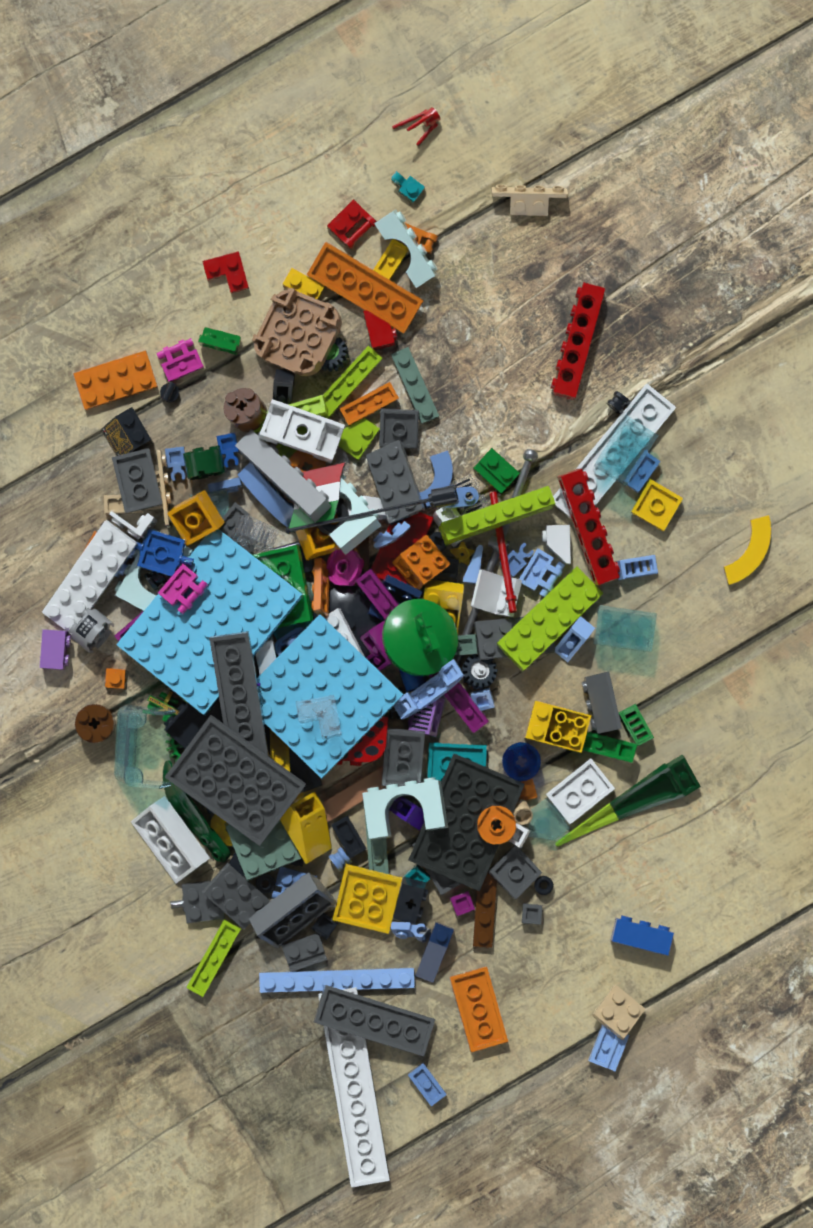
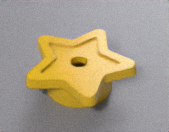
(462, 549)

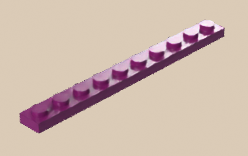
(457, 695)

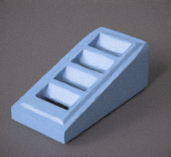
(627, 563)
(473, 569)

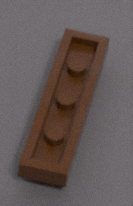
(485, 913)

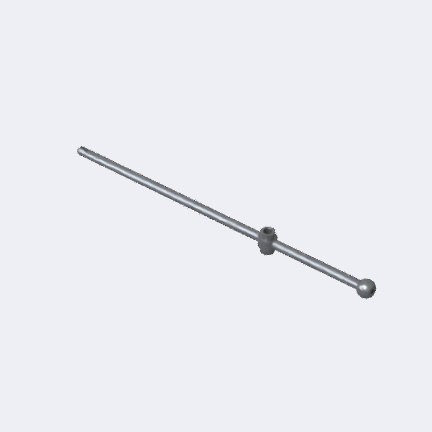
(530, 457)

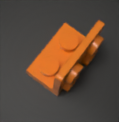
(421, 562)

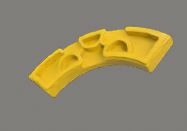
(754, 553)

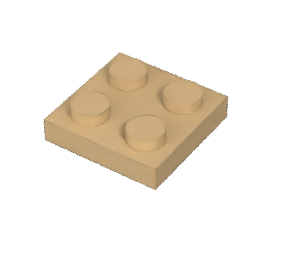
(618, 1012)

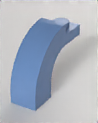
(442, 473)

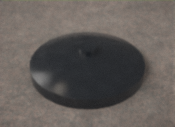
(355, 609)

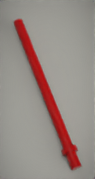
(511, 598)

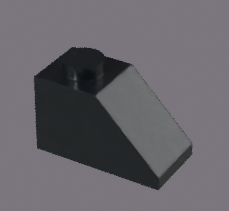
(283, 386)

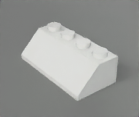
(170, 839)

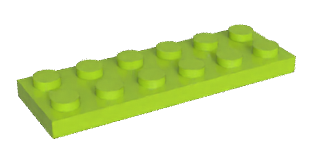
(549, 618)

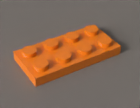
(115, 380)
(479, 1009)

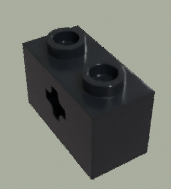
(409, 890)

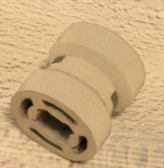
(522, 812)

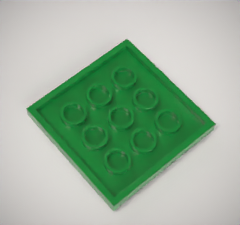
(289, 566)

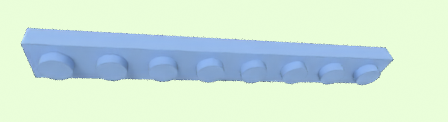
(339, 979)

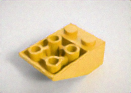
(447, 595)
(557, 726)
(308, 827)

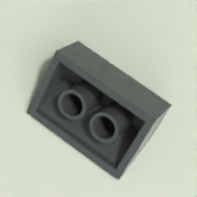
(601, 702)

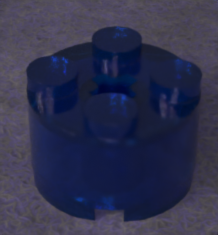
(526, 752)

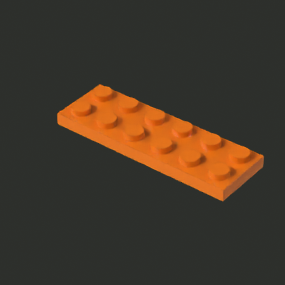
(365, 287)

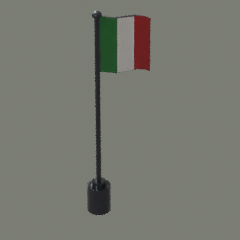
(329, 480)

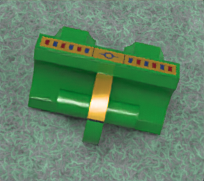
(154, 702)

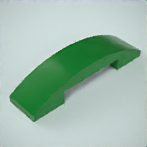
(610, 747)

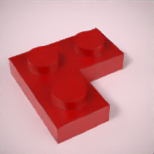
(229, 266)

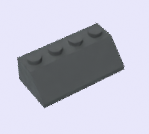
(292, 910)

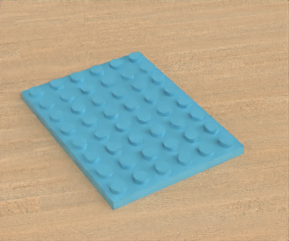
(238, 599)

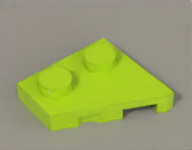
(358, 437)

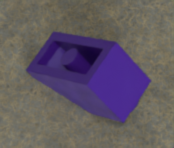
(408, 812)

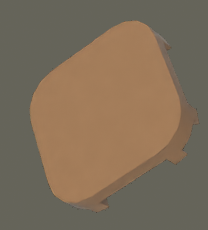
(297, 332)

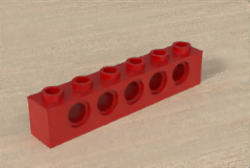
(594, 295)
(567, 483)

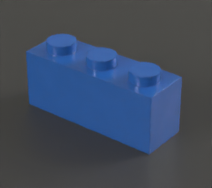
(642, 935)

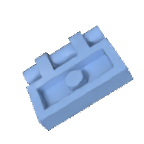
(536, 569)

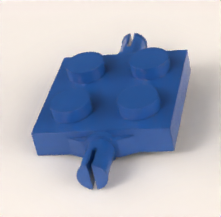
(162, 553)

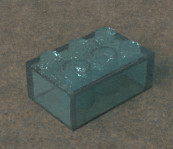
(625, 450)
(624, 628)

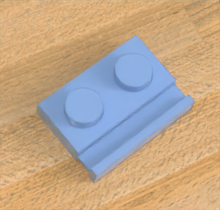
(607, 1049)

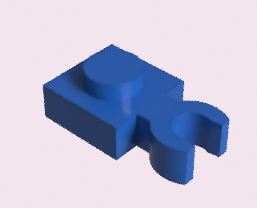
(227, 445)

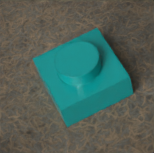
(418, 874)

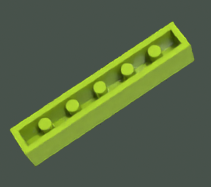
(497, 515)

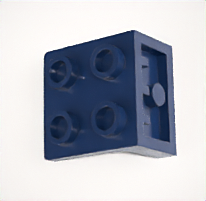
(399, 590)

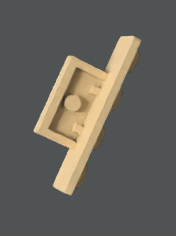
(529, 200)
(163, 480)

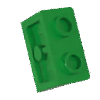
(219, 340)

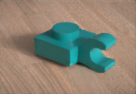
(409, 188)

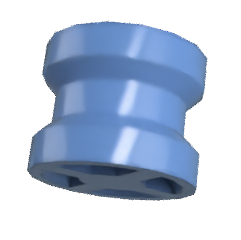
(340, 859)

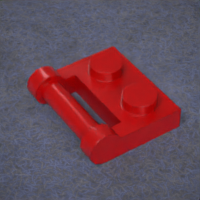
(347, 220)

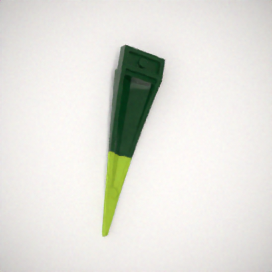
(659, 787)

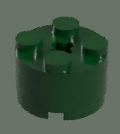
(203, 463)

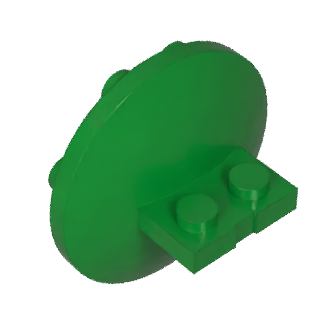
(419, 637)

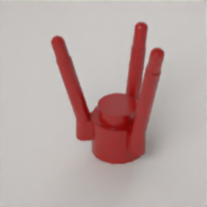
(428, 117)

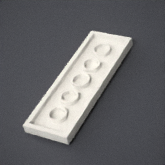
(90, 575)

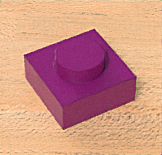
(462, 903)

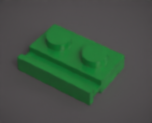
(496, 470)

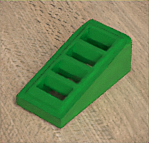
(649, 736)

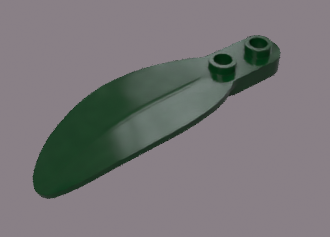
(194, 819)

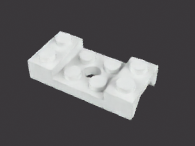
(320, 439)

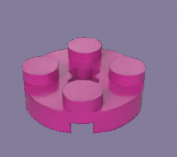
(353, 569)

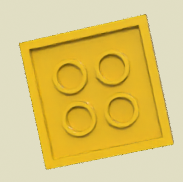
(367, 898)

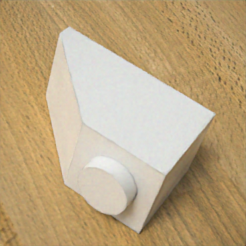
(558, 541)

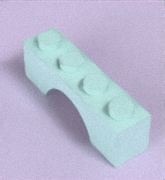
(393, 227)

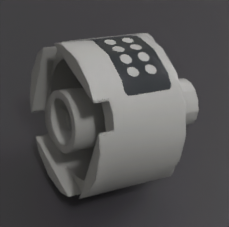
(91, 630)

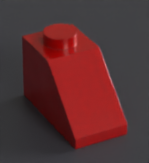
(379, 331)

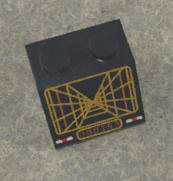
(127, 433)

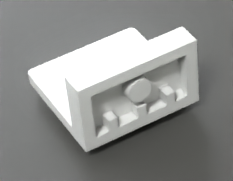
(144, 523)
(491, 593)

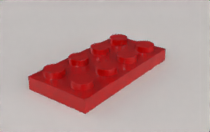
(418, 529)

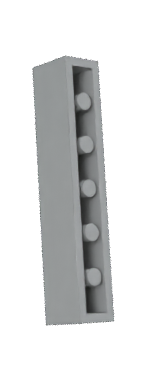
(283, 476)

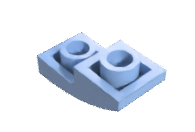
(385, 539)

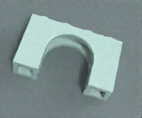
(354, 530)
(132, 589)
(378, 803)

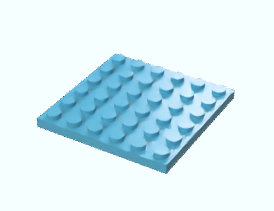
(320, 666)

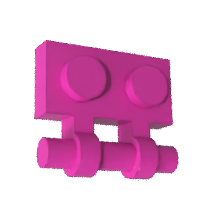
(181, 365)
(178, 585)

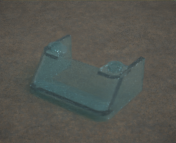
(128, 721)

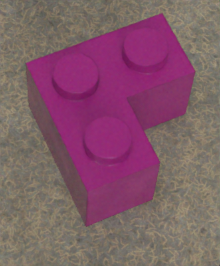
(374, 643)

